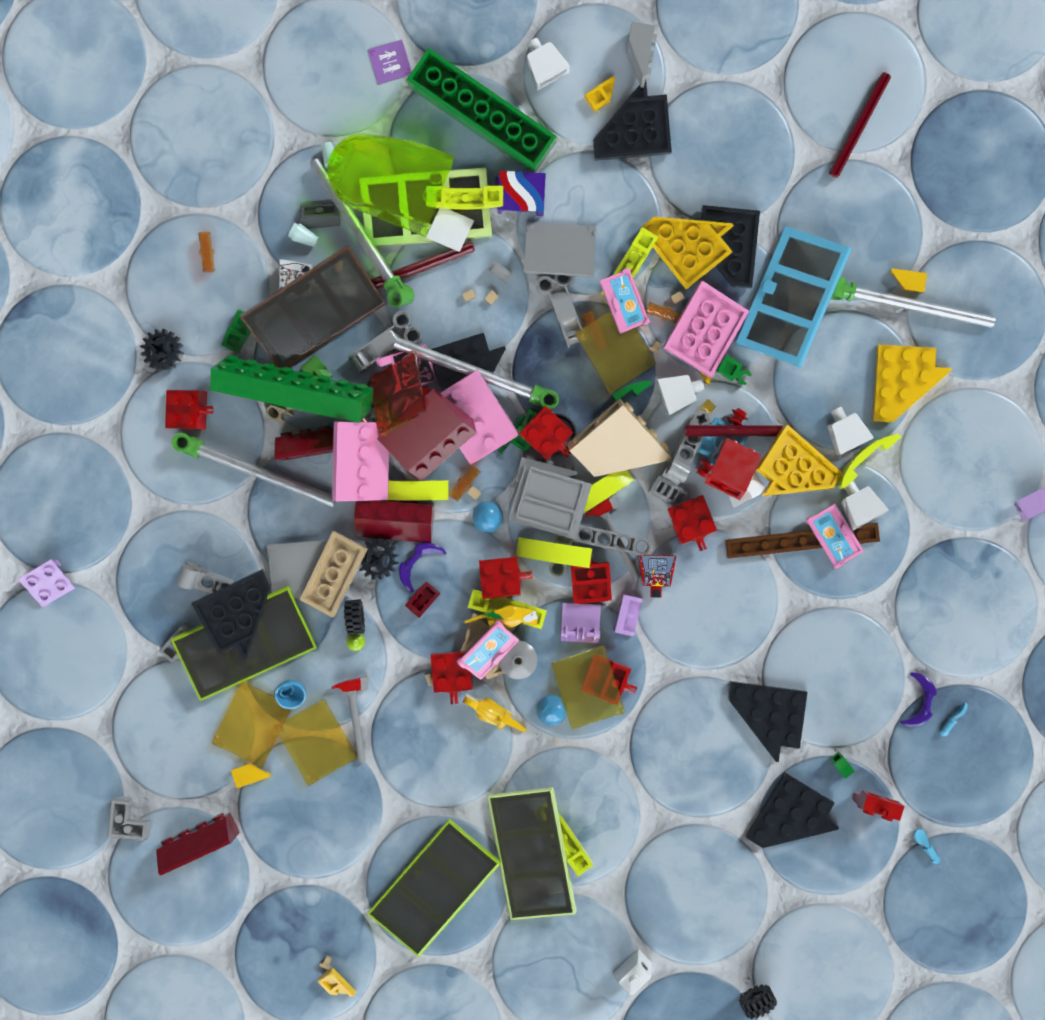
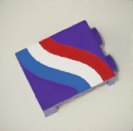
(522, 191)

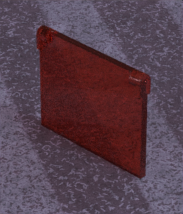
(397, 395)

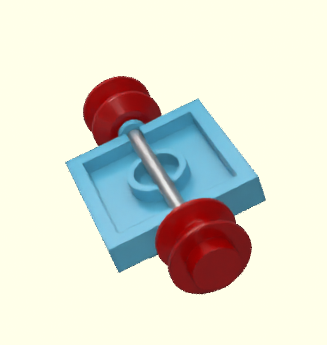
(711, 446)

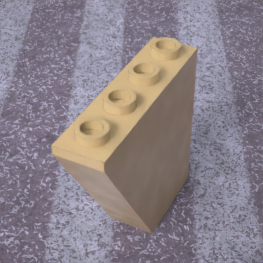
(618, 442)

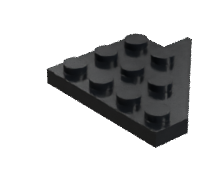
(636, 129)
(741, 239)
(469, 350)
(234, 612)
(771, 713)
(791, 814)

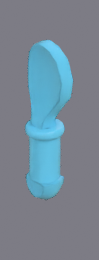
(951, 720)
(921, 838)

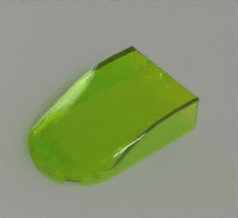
(389, 178)

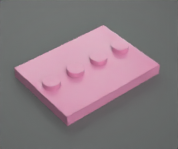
(705, 329)
(490, 419)
(359, 463)

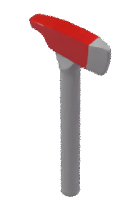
(602, 511)
(351, 687)

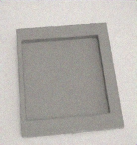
(550, 502)

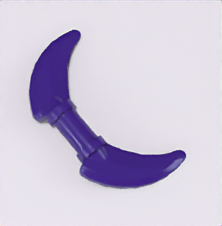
(420, 550)
(925, 712)

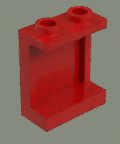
(733, 469)

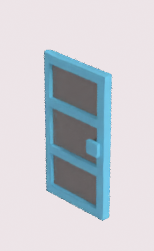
(793, 296)

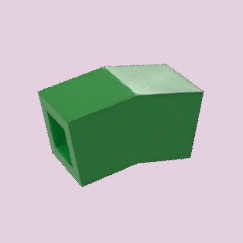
(842, 765)

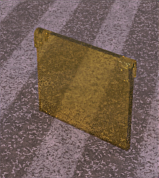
(613, 354)
(588, 687)
(250, 724)
(316, 742)

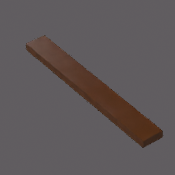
(790, 542)

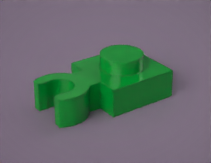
(730, 369)

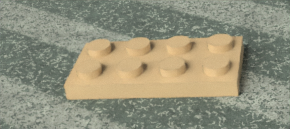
(333, 574)

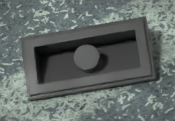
(319, 215)

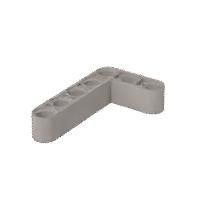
(594, 540)

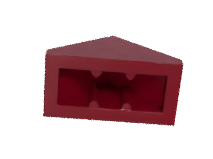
(422, 599)

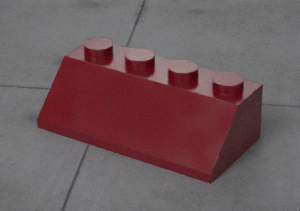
(304, 444)
(394, 520)
(196, 843)

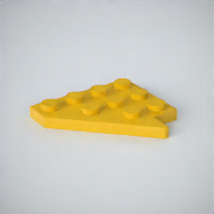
(689, 246)
(902, 379)
(795, 466)

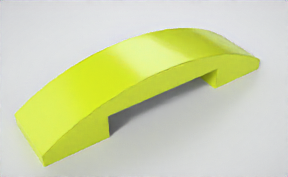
(471, 198)
(637, 252)
(848, 474)
(606, 487)
(418, 490)
(554, 552)
(487, 605)
(574, 850)

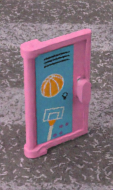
(625, 299)
(835, 539)
(480, 655)

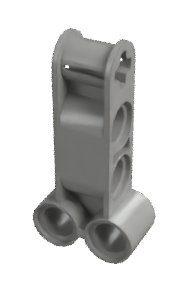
(562, 307)
(384, 343)
(677, 468)
(192, 577)

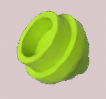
(355, 642)

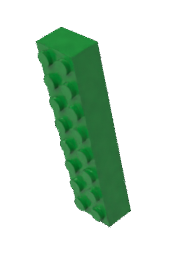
(481, 110)
(292, 388)

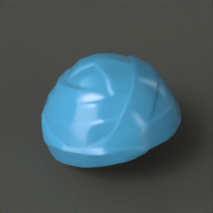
(487, 516)
(290, 694)
(551, 710)

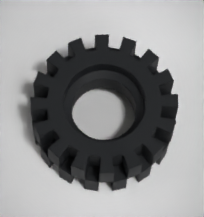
(354, 617)
(758, 1001)

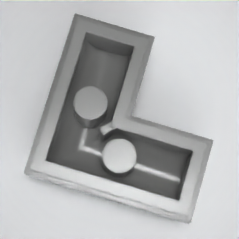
(122, 825)

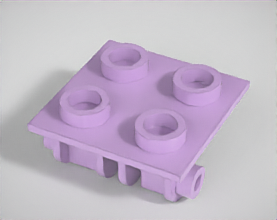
(46, 582)
(580, 623)

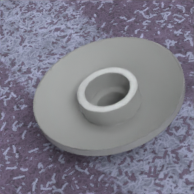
(529, 661)

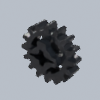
(166, 343)
(382, 564)

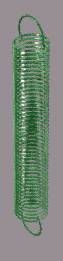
(503, 448)

